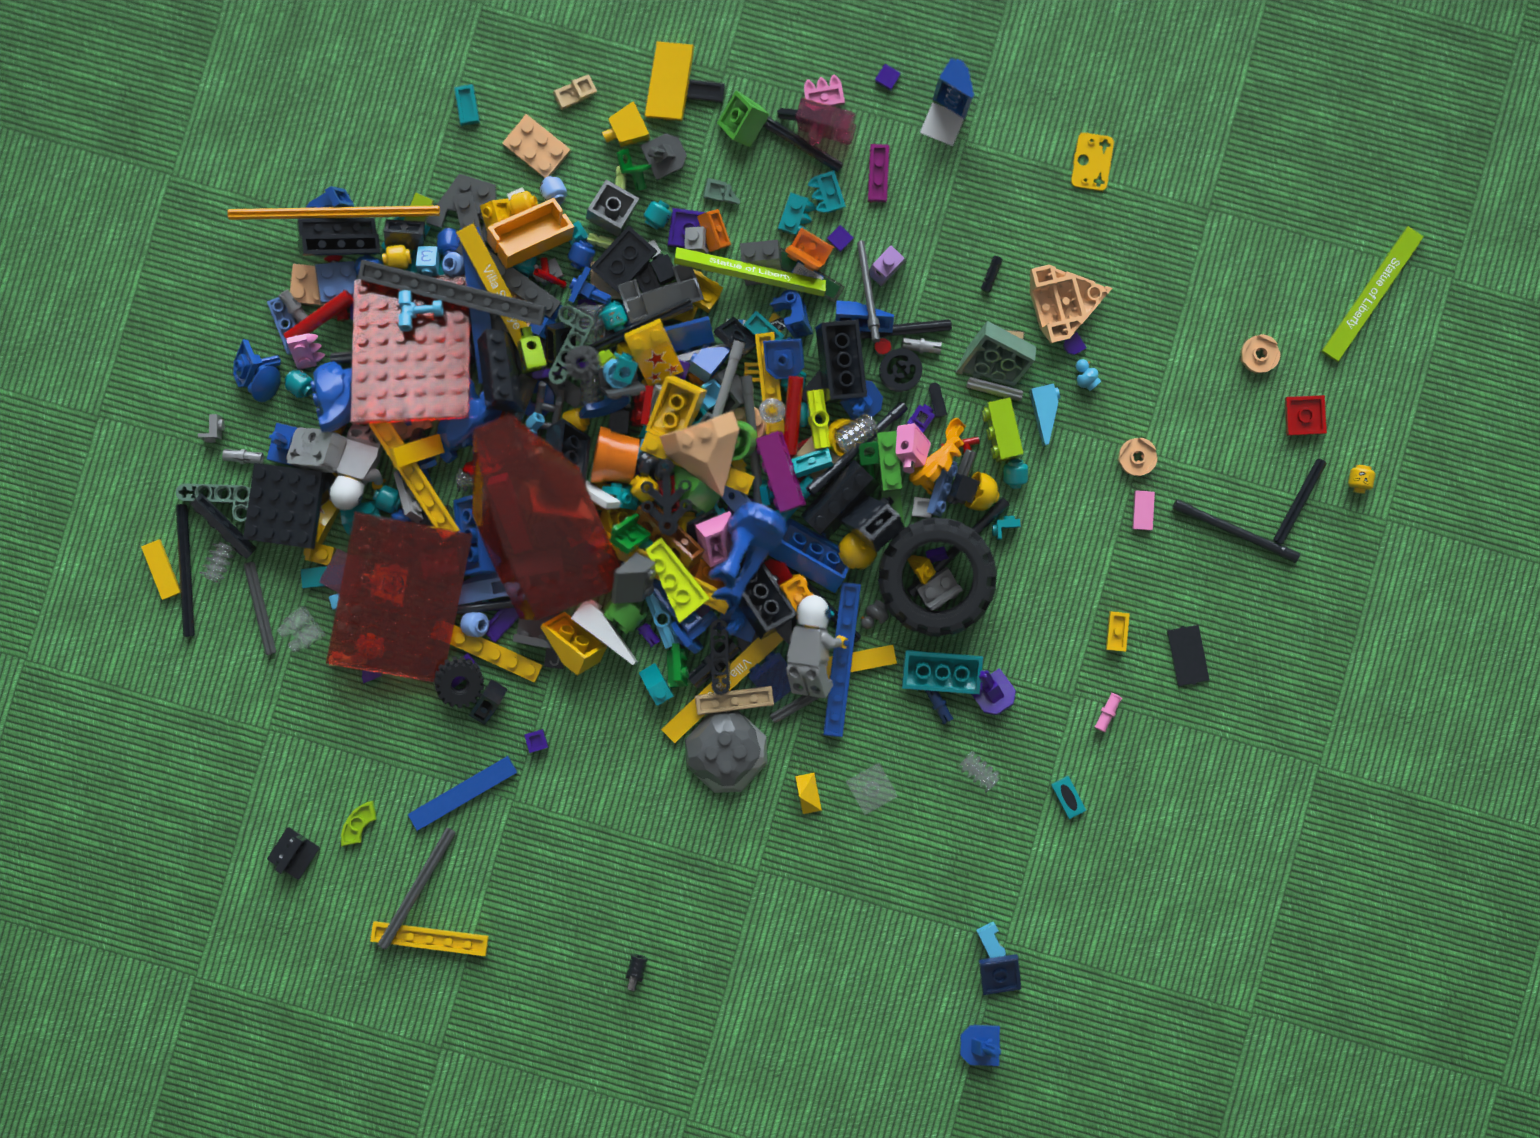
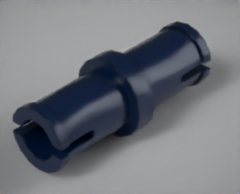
(940, 706)

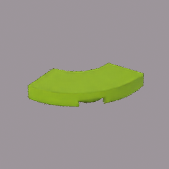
(356, 822)

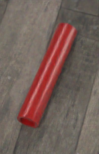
(321, 315)
(793, 413)

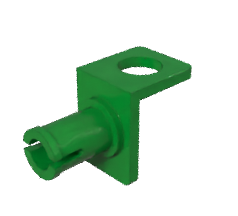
(636, 171)
(869, 460)

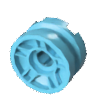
(608, 372)

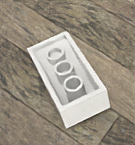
(592, 619)

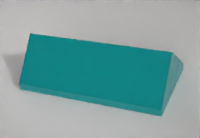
(942, 672)

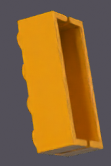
(530, 233)

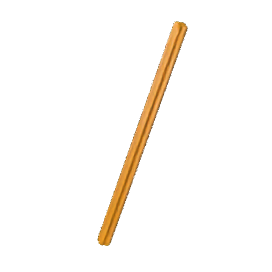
(333, 212)

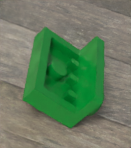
(629, 534)
(677, 666)

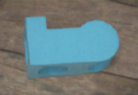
(989, 940)

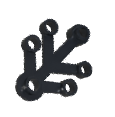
(667, 499)

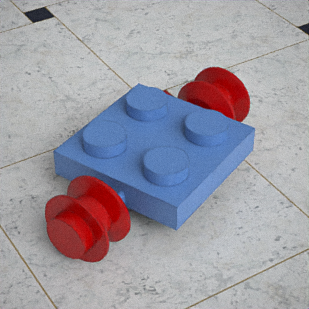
(335, 278)

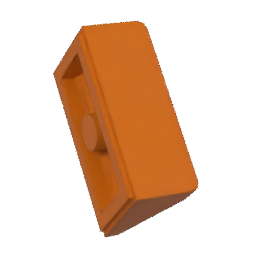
(715, 230)

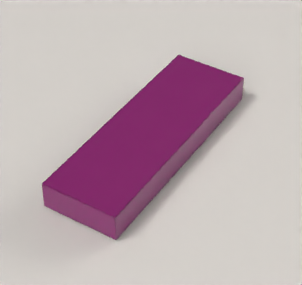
(878, 173)

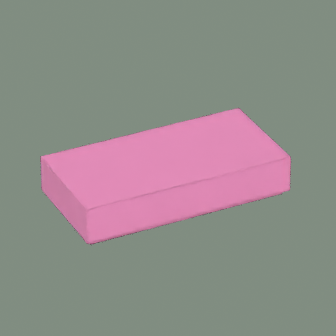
(1143, 510)

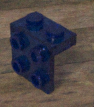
(772, 674)

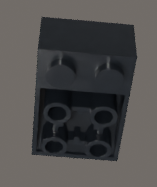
(873, 522)

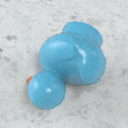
(1089, 378)

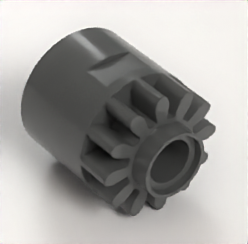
(593, 362)

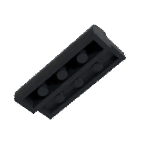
(337, 236)

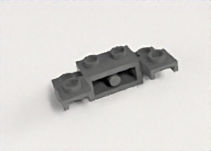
(645, 304)

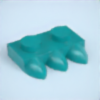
(828, 192)
(795, 215)
(347, 516)

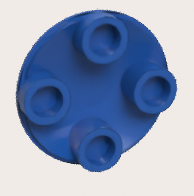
(265, 383)

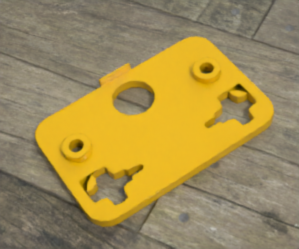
(1097, 162)

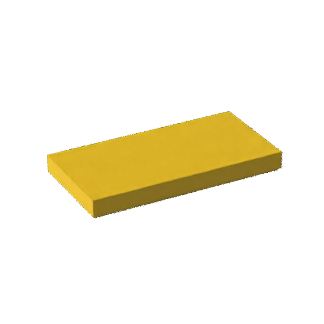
(669, 81)

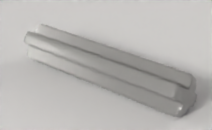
(995, 389)

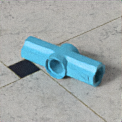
(666, 630)

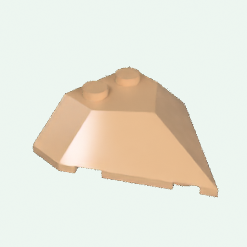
(1063, 300)
(705, 449)

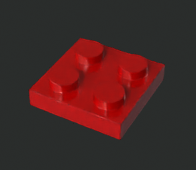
(642, 406)
(1305, 415)

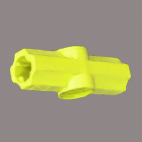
(816, 406)

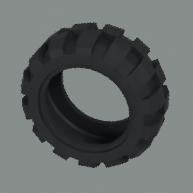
(950, 620)

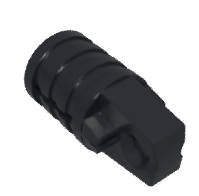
(636, 970)

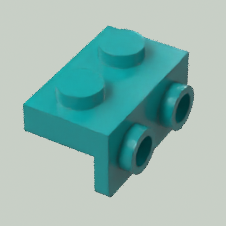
(624, 495)

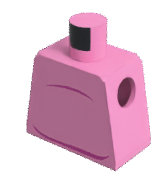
(911, 447)

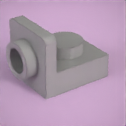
(554, 270)

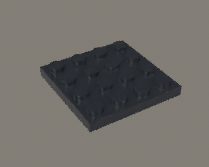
(284, 505)

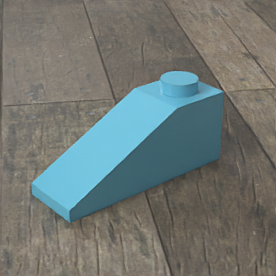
(1045, 406)

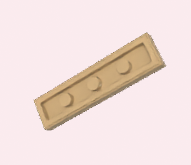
(734, 700)

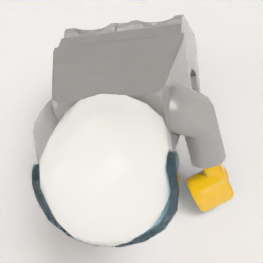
(357, 468)
(810, 648)

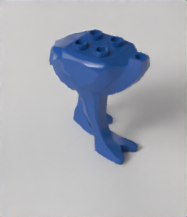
(333, 396)
(460, 432)
(752, 531)

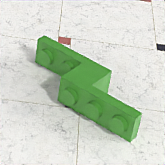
(890, 471)

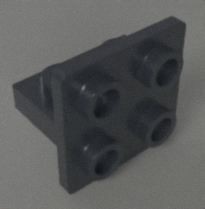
(293, 853)

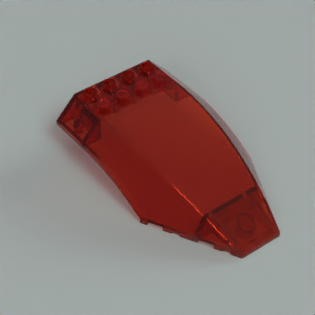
(538, 521)

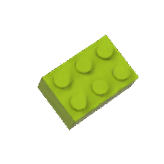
(1002, 430)

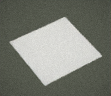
(942, 124)

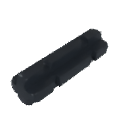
(991, 274)

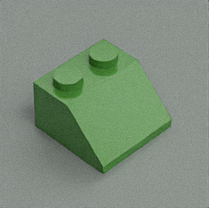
(742, 119)
(700, 494)

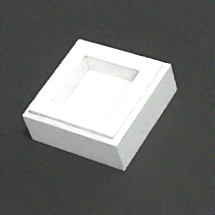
(920, 507)

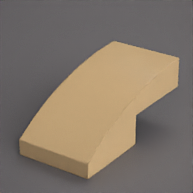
(574, 92)

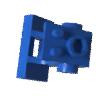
(332, 198)
(798, 321)

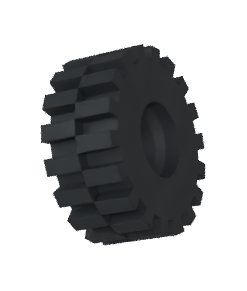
(454, 669)

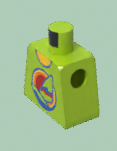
(533, 359)

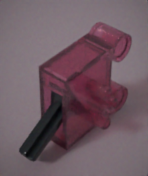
(822, 121)

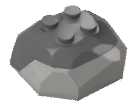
(726, 751)

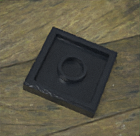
(734, 330)

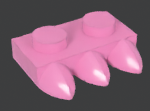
(825, 94)
(304, 350)

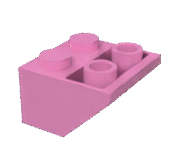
(715, 539)

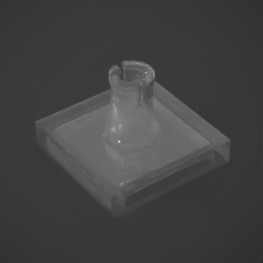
(871, 788)

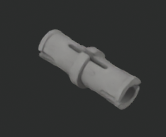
(292, 305)
(922, 345)
(242, 456)

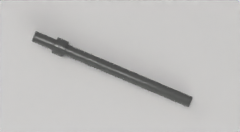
(873, 322)

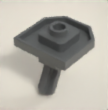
(664, 155)

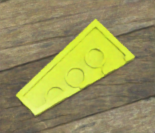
(680, 586)

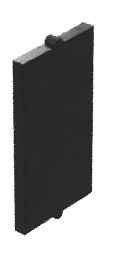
(1188, 655)

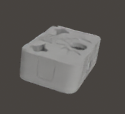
(316, 450)

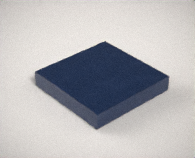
(1000, 974)

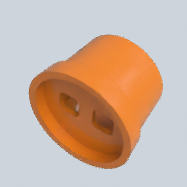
(614, 457)

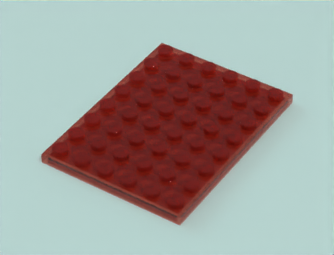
(413, 371)
(398, 597)

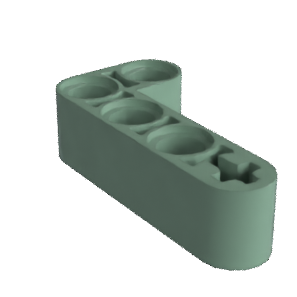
(576, 329)
(216, 495)

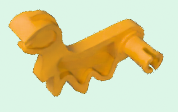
(940, 459)

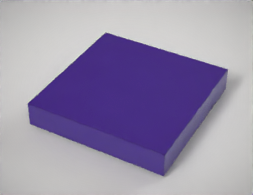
(679, 221)

